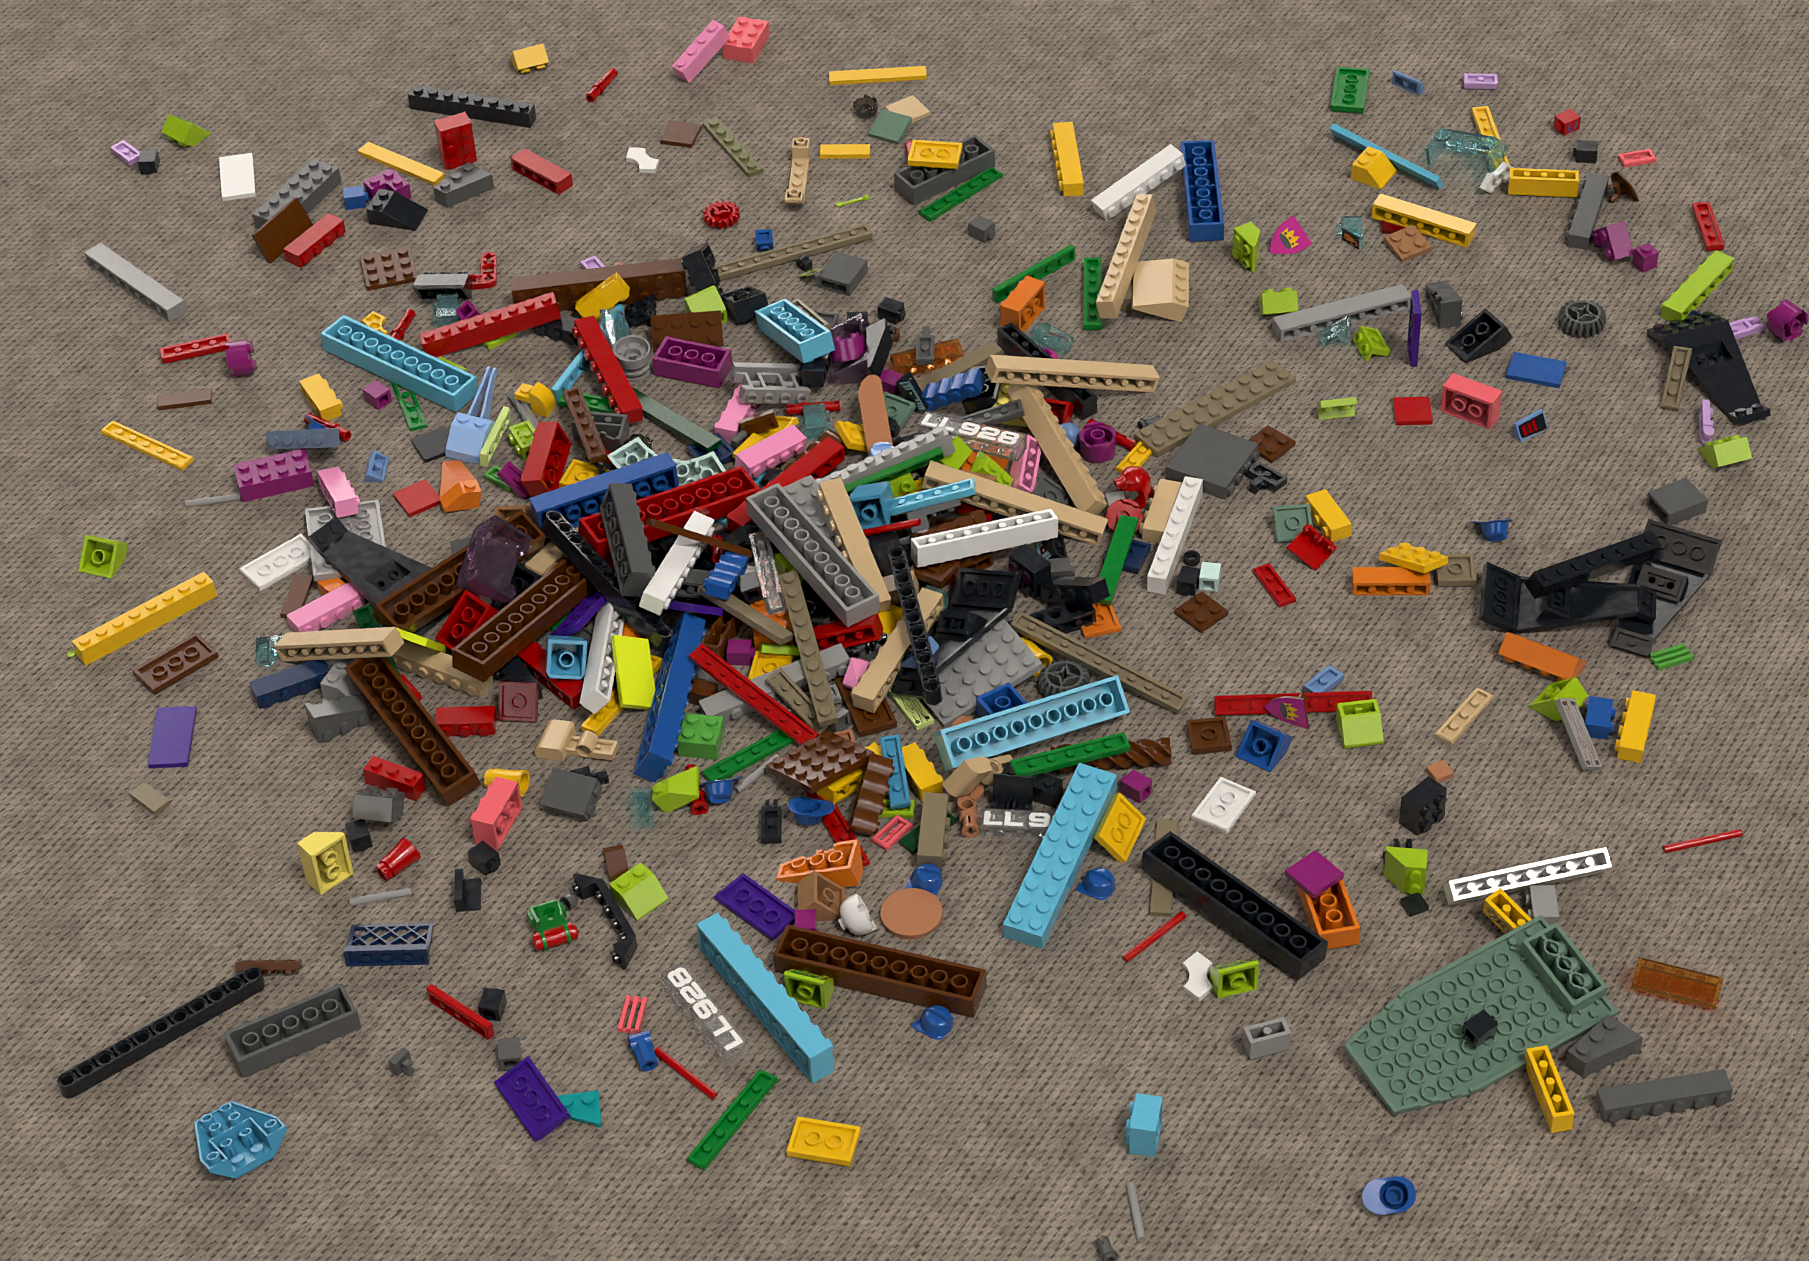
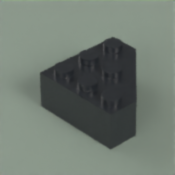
(700, 267)

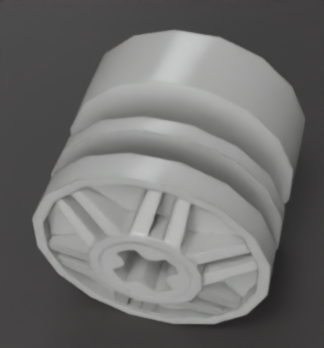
(634, 357)

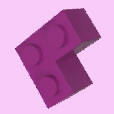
(387, 180)
(1615, 241)

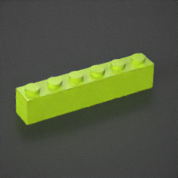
(1697, 286)

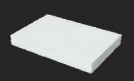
(1223, 805)

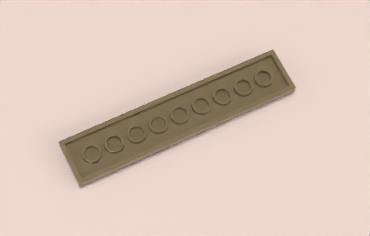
(1214, 407)

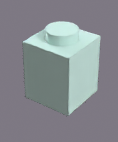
(1210, 576)

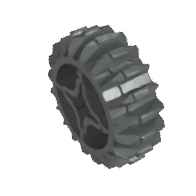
(1582, 318)
(1062, 677)

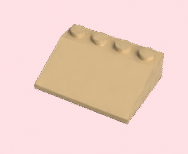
(1161, 288)

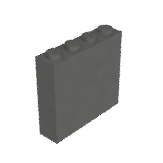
(1215, 458)

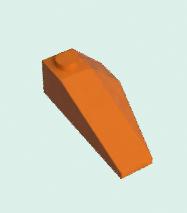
(458, 487)
(838, 864)

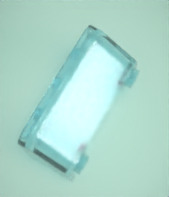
(1466, 142)

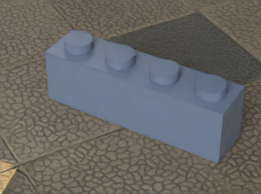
(303, 438)

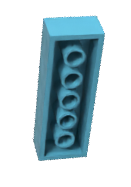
(795, 330)

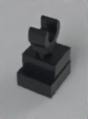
(710, 619)

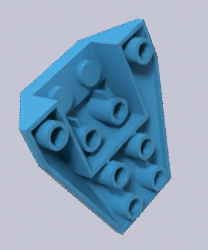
(237, 1139)

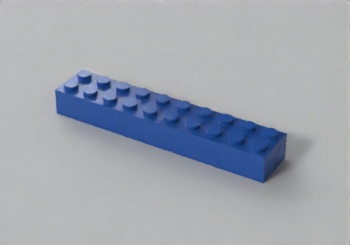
(669, 699)

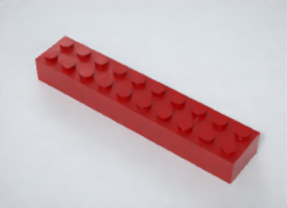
(709, 496)

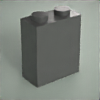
(842, 273)
(1677, 501)
(571, 794)

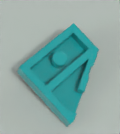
(583, 1107)

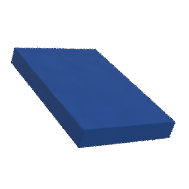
(1536, 370)

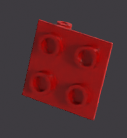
(1312, 547)

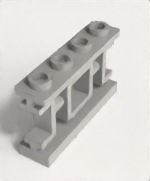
(755, 375)

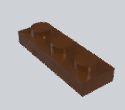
(270, 966)

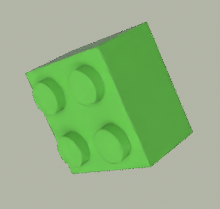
(701, 736)

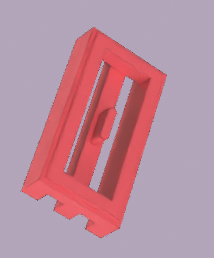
(1637, 160)
(893, 834)
(635, 1001)

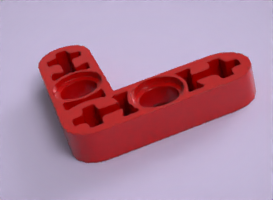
(482, 279)

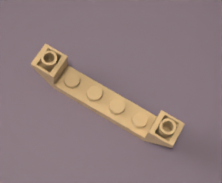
(799, 171)

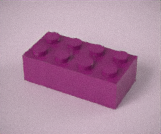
(692, 362)
(273, 475)

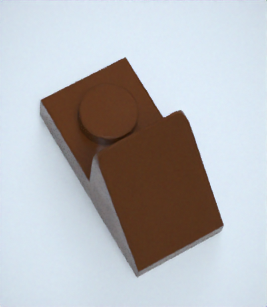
(615, 861)

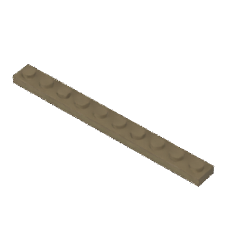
(794, 251)
(808, 648)
(1099, 662)

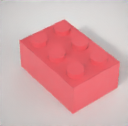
(746, 39)
(1471, 401)
(496, 812)

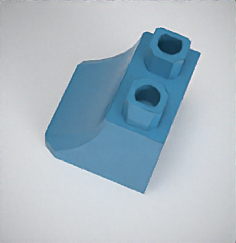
(872, 504)
(566, 657)

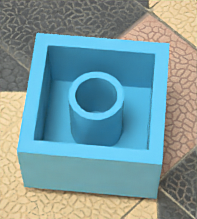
(1144, 1124)

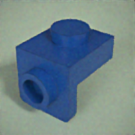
(764, 240)

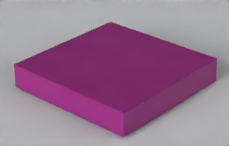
(1314, 874)

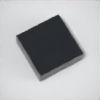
(1414, 904)

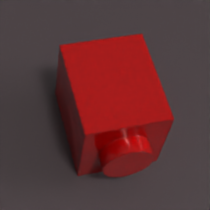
(1566, 122)

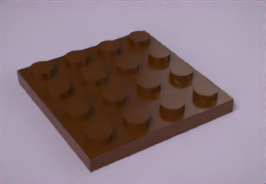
(819, 762)

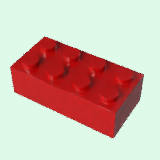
(546, 459)

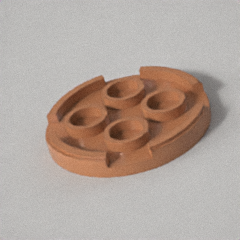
(911, 913)

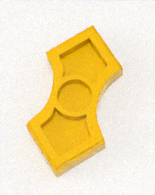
(375, 321)

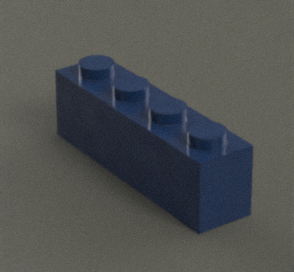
(288, 683)

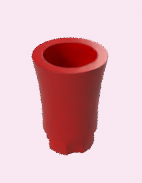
(397, 859)

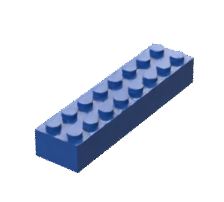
(1202, 191)
(585, 497)

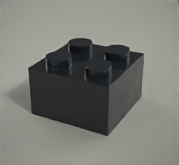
(1033, 568)
(1423, 806)

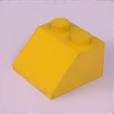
(529, 58)
(1372, 168)

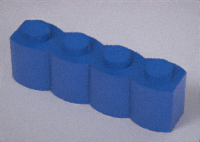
(954, 389)
(725, 575)

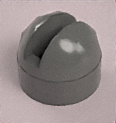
(569, 899)

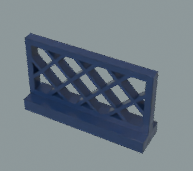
(389, 953)

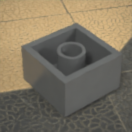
(378, 804)

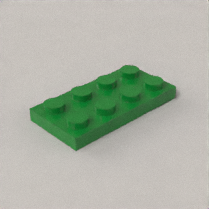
(1350, 89)

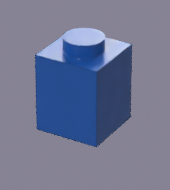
(355, 197)

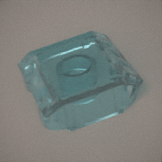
(613, 325)

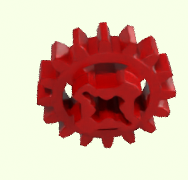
(721, 214)

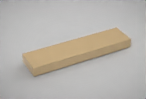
(1464, 716)

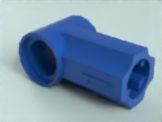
(643, 1049)

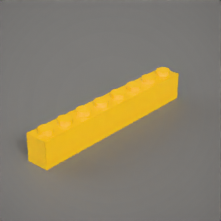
(144, 618)

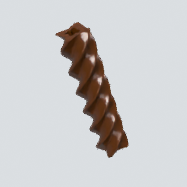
(1142, 752)

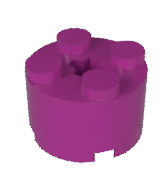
(1787, 320)
(848, 348)
(240, 357)
(1097, 442)

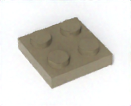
(1458, 571)

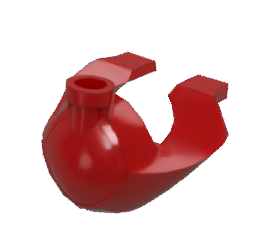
(1135, 479)

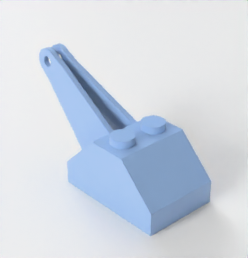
(468, 431)

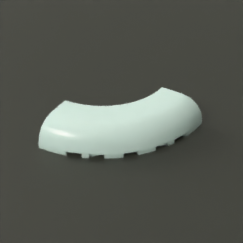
(687, 471)

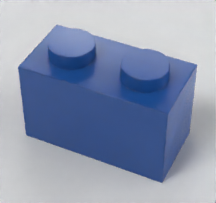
(1599, 716)

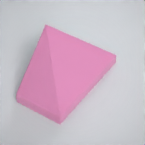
(855, 669)

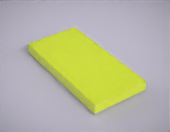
(423, 641)
(633, 671)

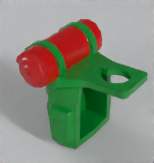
(550, 925)

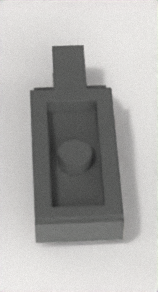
(925, 347)

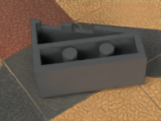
(611, 428)

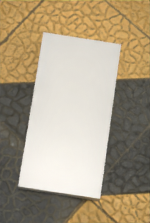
(237, 177)
(278, 563)

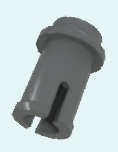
(1143, 422)
(1106, 1249)

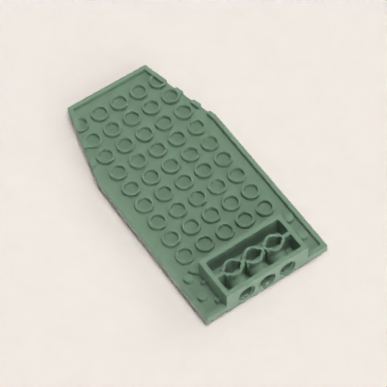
(1525, 979)

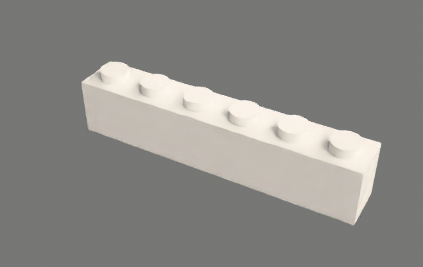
(1138, 182)

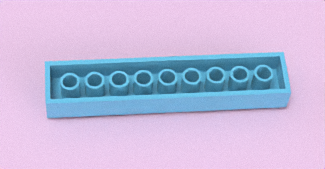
(399, 363)
(1032, 722)
(1060, 856)
(766, 998)

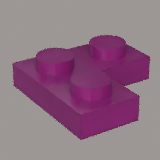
(512, 477)

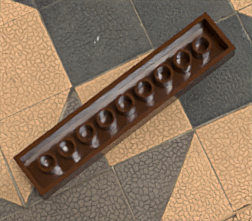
(660, 277)
(437, 588)
(521, 621)
(413, 728)
(882, 970)

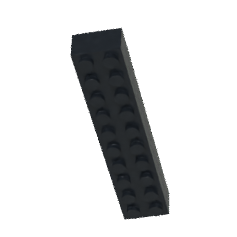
(1234, 905)

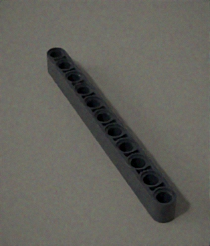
(605, 580)
(915, 625)
(161, 1032)

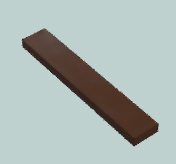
(585, 425)
(698, 537)

